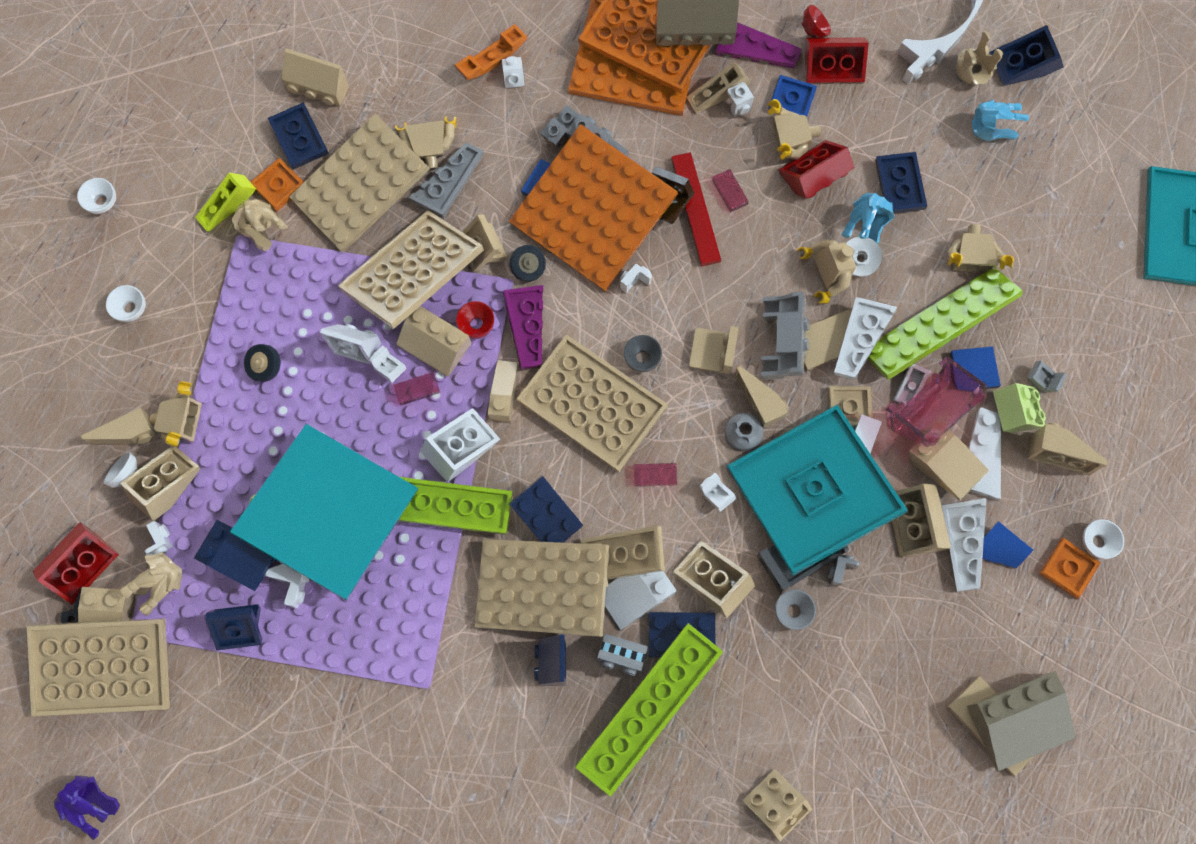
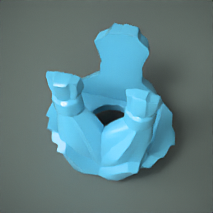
(987, 115)
(874, 213)

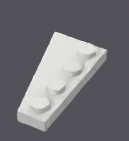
(862, 333)
(986, 446)
(966, 535)

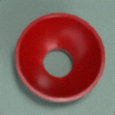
(815, 23)
(472, 311)

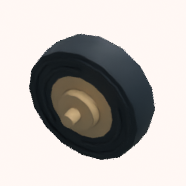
(262, 362)

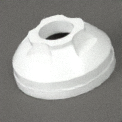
(92, 190)
(120, 298)
(122, 469)
(1111, 535)

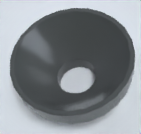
(645, 344)

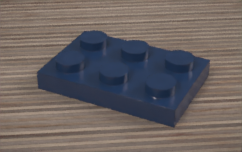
(298, 135)
(901, 181)
(545, 512)
(667, 625)

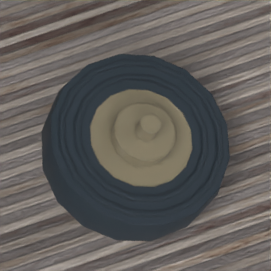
(527, 263)

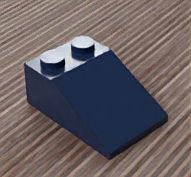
(1029, 57)
(233, 556)
(552, 661)

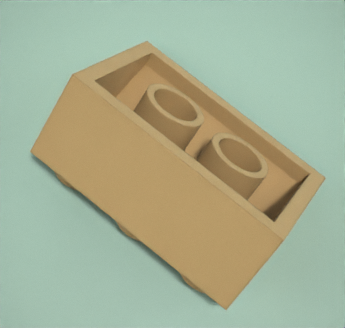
(314, 78)
(433, 340)
(923, 526)

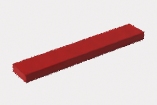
(697, 212)

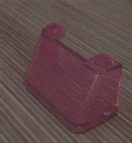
(937, 405)

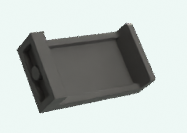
(780, 573)

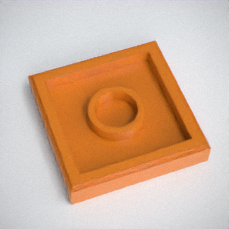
(277, 184)
(1069, 568)

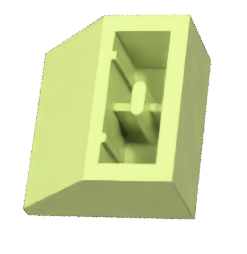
(1019, 408)

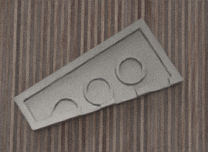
(444, 187)

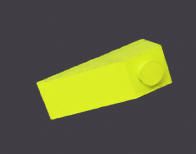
(225, 200)

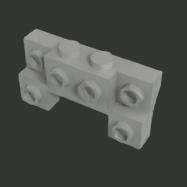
(569, 121)
(791, 336)

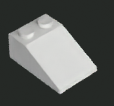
(351, 342)
(458, 444)
(636, 595)

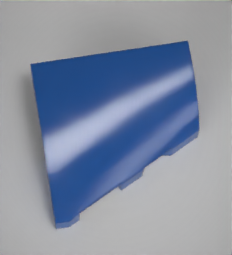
(1004, 547)

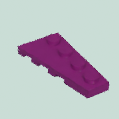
(760, 46)
(526, 323)

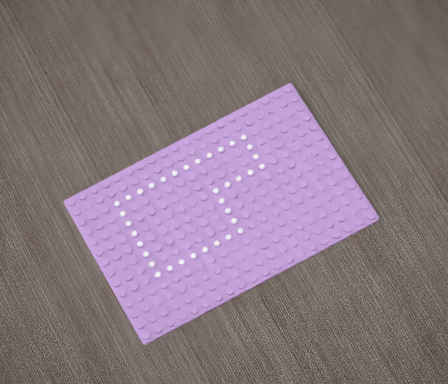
(245, 427)

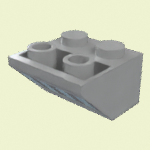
(622, 654)

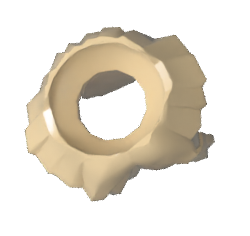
(981, 56)
(260, 218)
(160, 576)

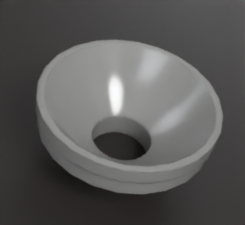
(737, 439)
(803, 602)

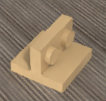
(485, 234)

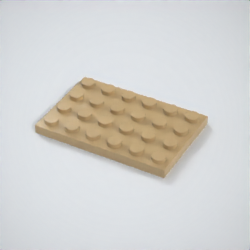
(359, 183)
(410, 268)
(592, 403)
(542, 587)
(98, 667)

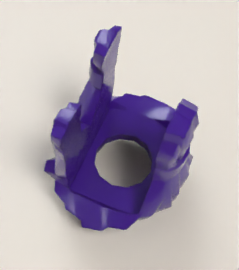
(76, 801)

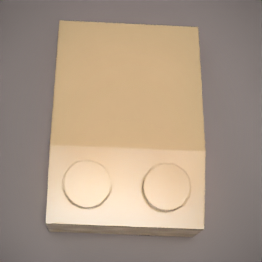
(1063, 449)
(949, 464)
(160, 482)
(715, 578)
(104, 605)

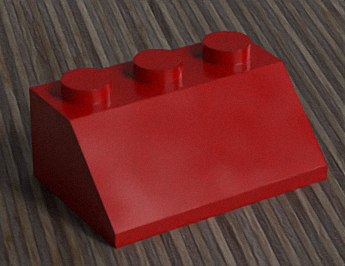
(836, 59)
(817, 168)
(75, 563)

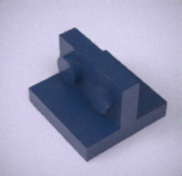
(235, 627)

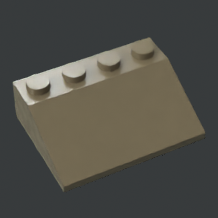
(696, 22)
(1023, 720)

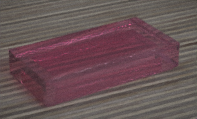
(730, 190)
(416, 388)
(655, 474)

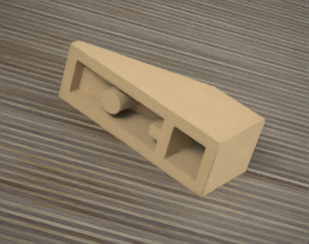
(716, 88)
(503, 391)
(763, 400)
(127, 429)

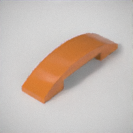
(492, 56)

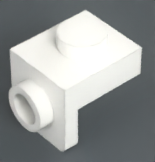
(513, 72)
(741, 99)
(630, 277)
(386, 364)
(717, 492)
(160, 536)

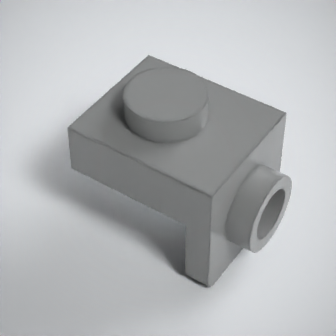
(1045, 378)
(836, 571)

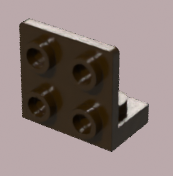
(684, 195)

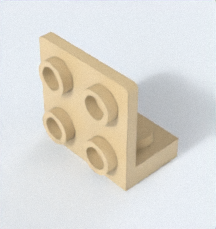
(713, 350)
(777, 804)

